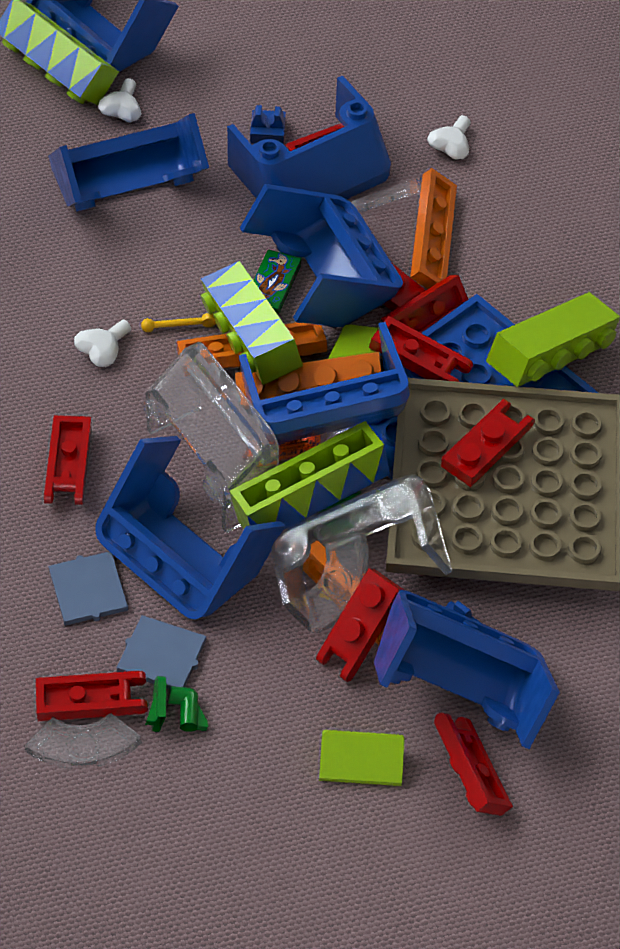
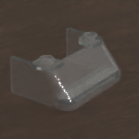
(214, 422)
(369, 513)

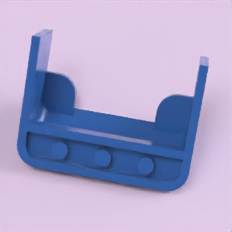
(92, 29)
(129, 162)
(334, 164)
(338, 247)
(335, 404)
(162, 550)
(468, 661)

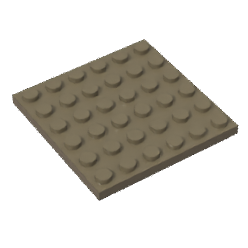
(540, 510)

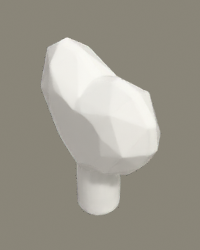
(121, 103)
(451, 139)
(102, 344)

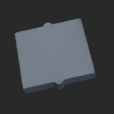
(88, 588)
(162, 651)

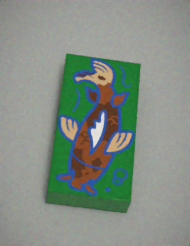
(277, 277)

